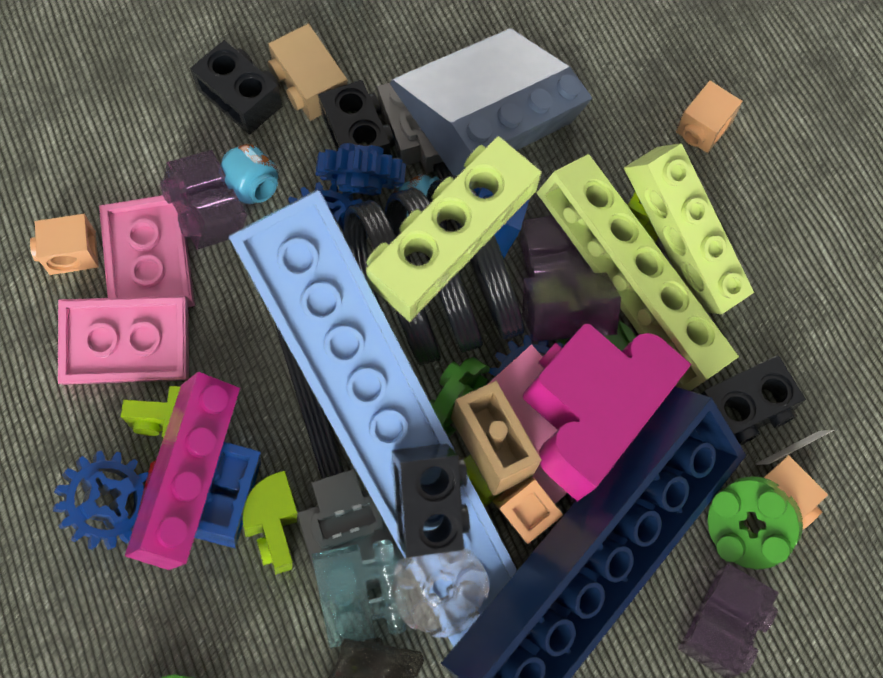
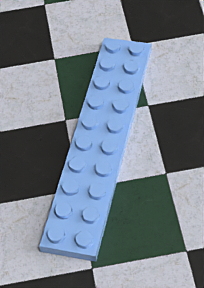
(355, 364)

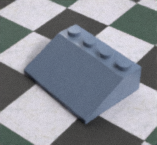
(491, 91)

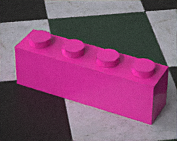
(183, 472)

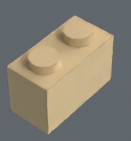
(305, 69)
(495, 438)

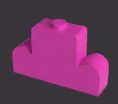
(598, 402)

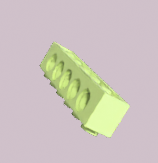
(649, 286)

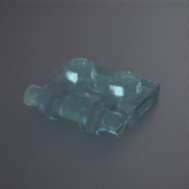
(344, 592)

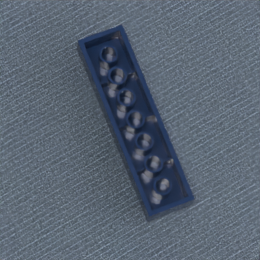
(603, 547)

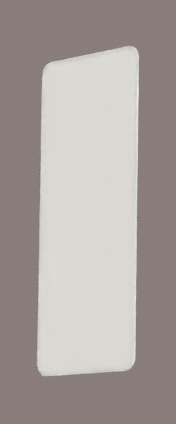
(794, 447)

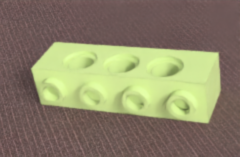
(492, 167)
(689, 227)

